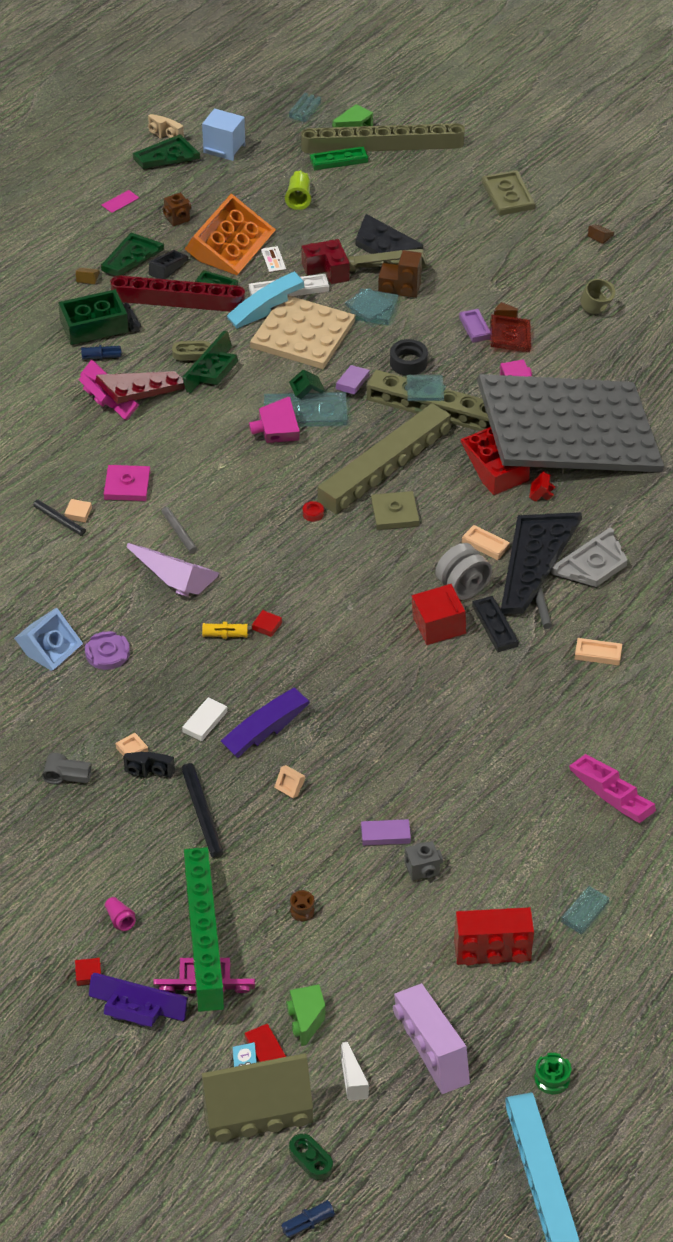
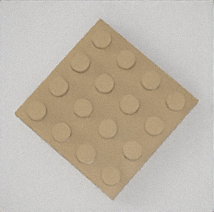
(303, 332)

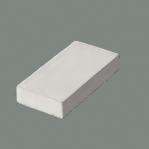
(204, 719)

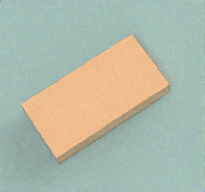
(486, 542)
(598, 651)

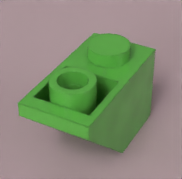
(354, 117)
(308, 1011)

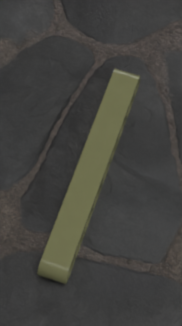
(383, 137)

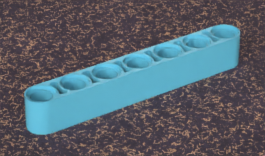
(540, 1169)

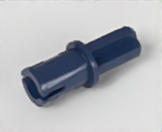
(101, 352)
(308, 1219)

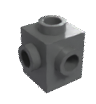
(423, 860)

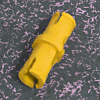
(221, 630)

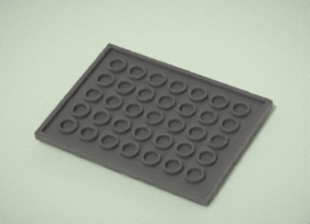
(569, 423)

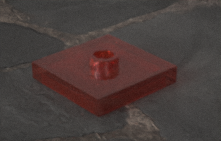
(510, 333)

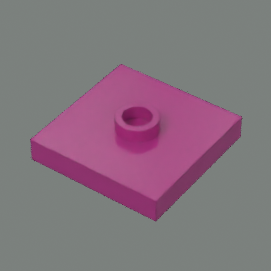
(127, 483)

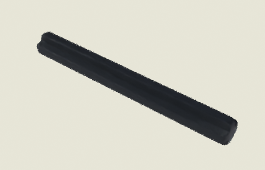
(202, 810)

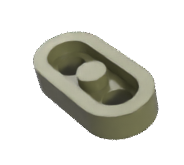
(189, 350)

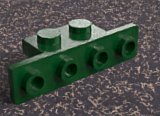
(212, 364)

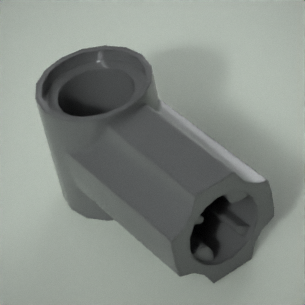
(59, 768)

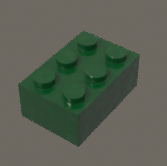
(93, 317)

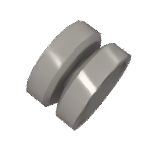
(464, 570)

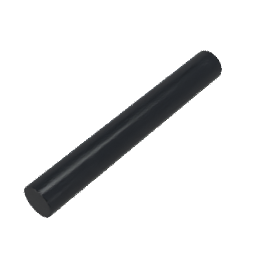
(59, 517)

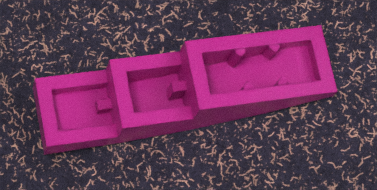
(615, 791)

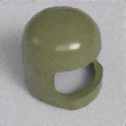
(592, 298)

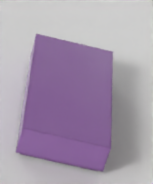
(475, 325)
(352, 379)
(385, 832)

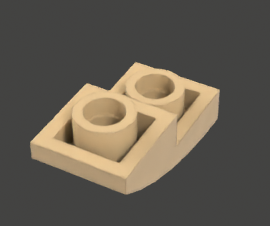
(164, 126)

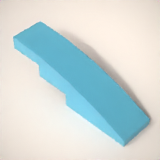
(261, 302)

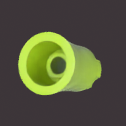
(298, 192)

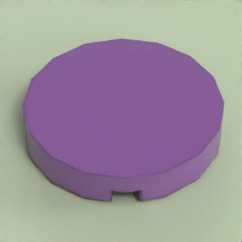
(107, 650)

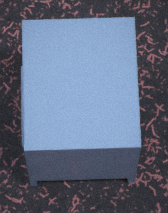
(223, 134)

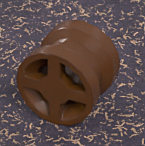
(302, 899)

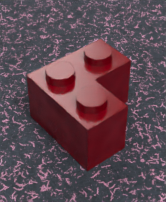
(326, 258)

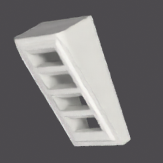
(355, 1081)

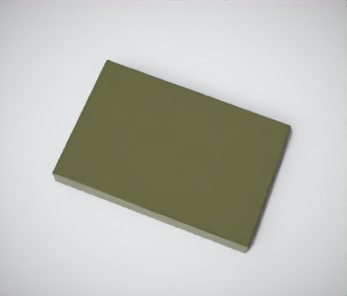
(508, 192)

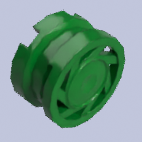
(552, 1073)

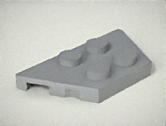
(593, 561)

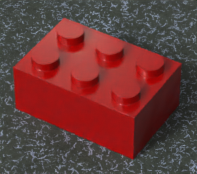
(493, 936)

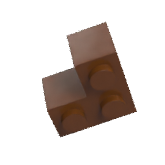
(402, 278)

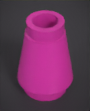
(120, 915)

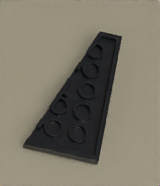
(534, 552)

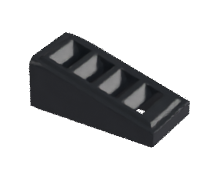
(165, 266)

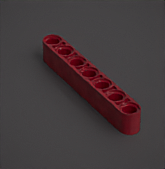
(178, 293)

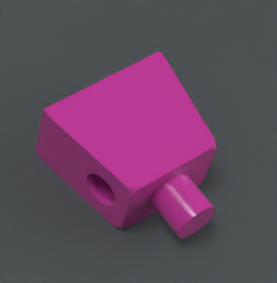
(277, 422)

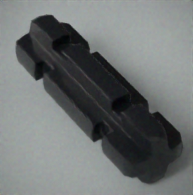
(133, 321)

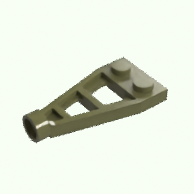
(376, 260)

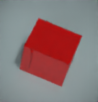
(439, 614)

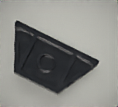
(380, 238)

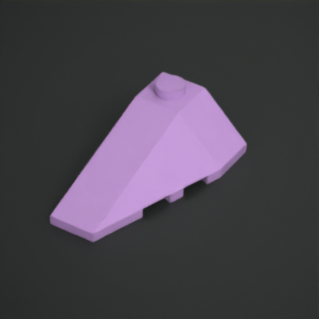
(175, 572)

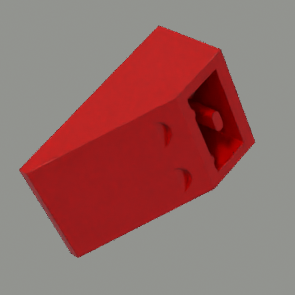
(486, 460)

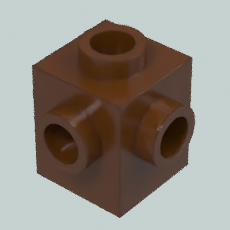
(176, 209)

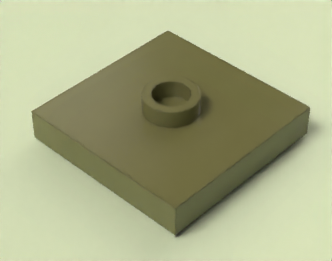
(394, 510)

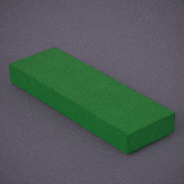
(338, 158)

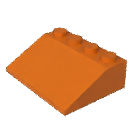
(230, 237)

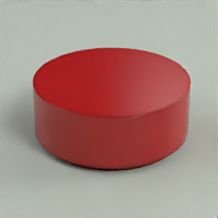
(313, 511)

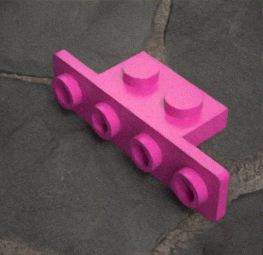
(88, 378)
(187, 979)

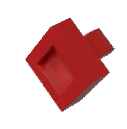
(541, 487)

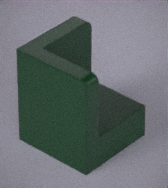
(304, 383)

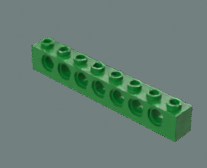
(203, 930)

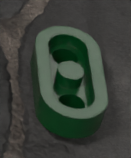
(312, 1158)

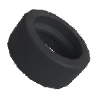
(406, 367)

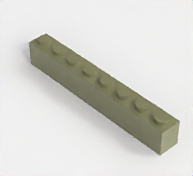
(383, 458)

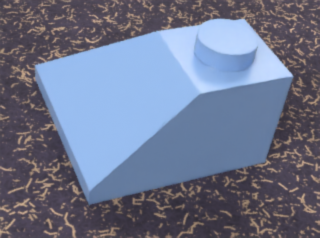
(49, 640)

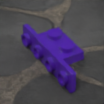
(136, 1001)

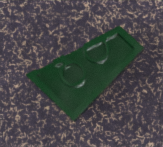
(166, 152)
(131, 253)

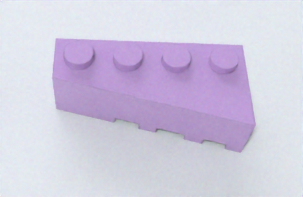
(433, 1038)

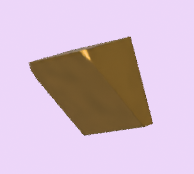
(87, 275)

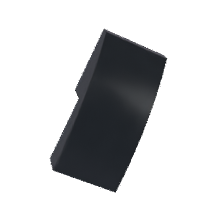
(144, 762)

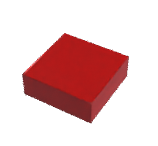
(267, 623)
(85, 968)

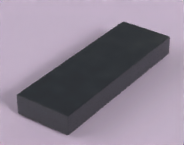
(495, 624)

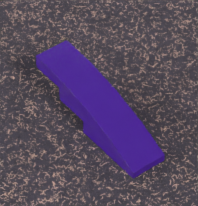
(264, 721)

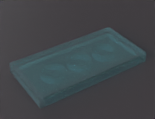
(316, 408)

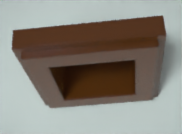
(599, 233)
(506, 310)

